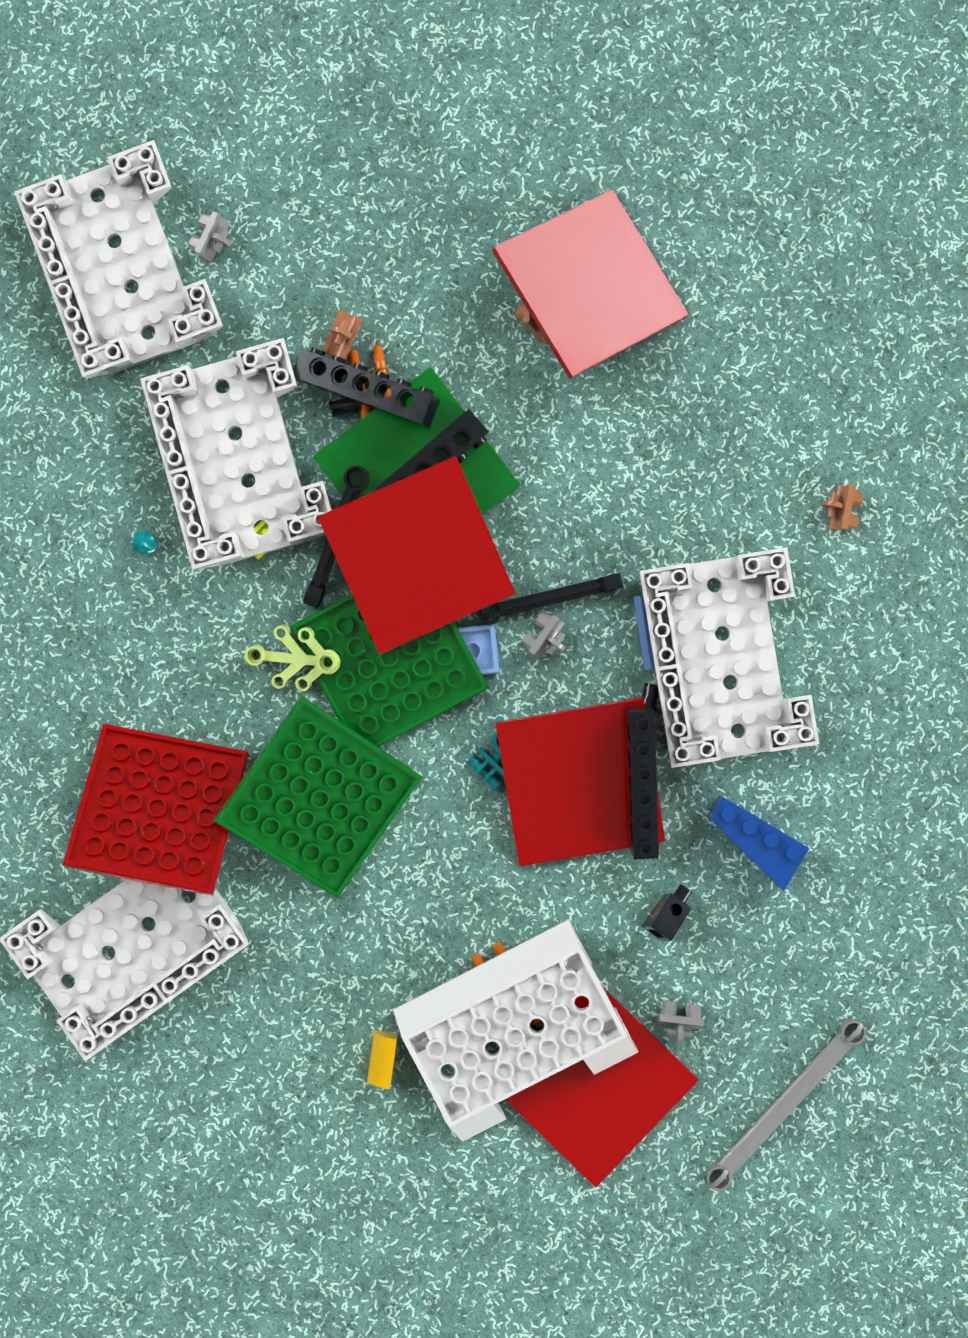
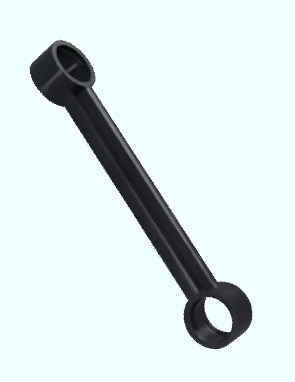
(318, 584)
(557, 595)

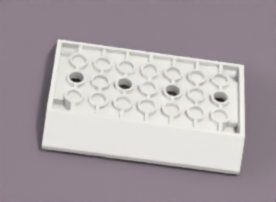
(91, 277)
(209, 467)
(694, 662)
(147, 964)
(497, 1005)

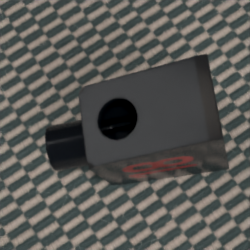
(661, 921)

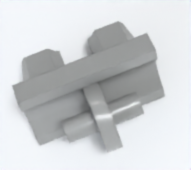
(212, 238)
(549, 638)
(691, 1020)

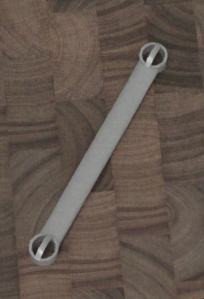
(785, 1104)

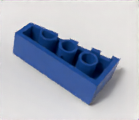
(763, 844)

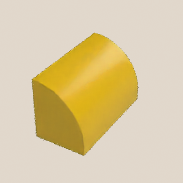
(382, 1059)

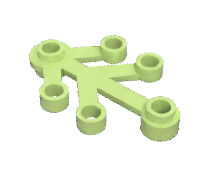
(297, 658)

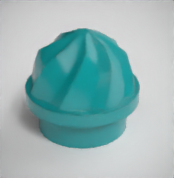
(144, 542)

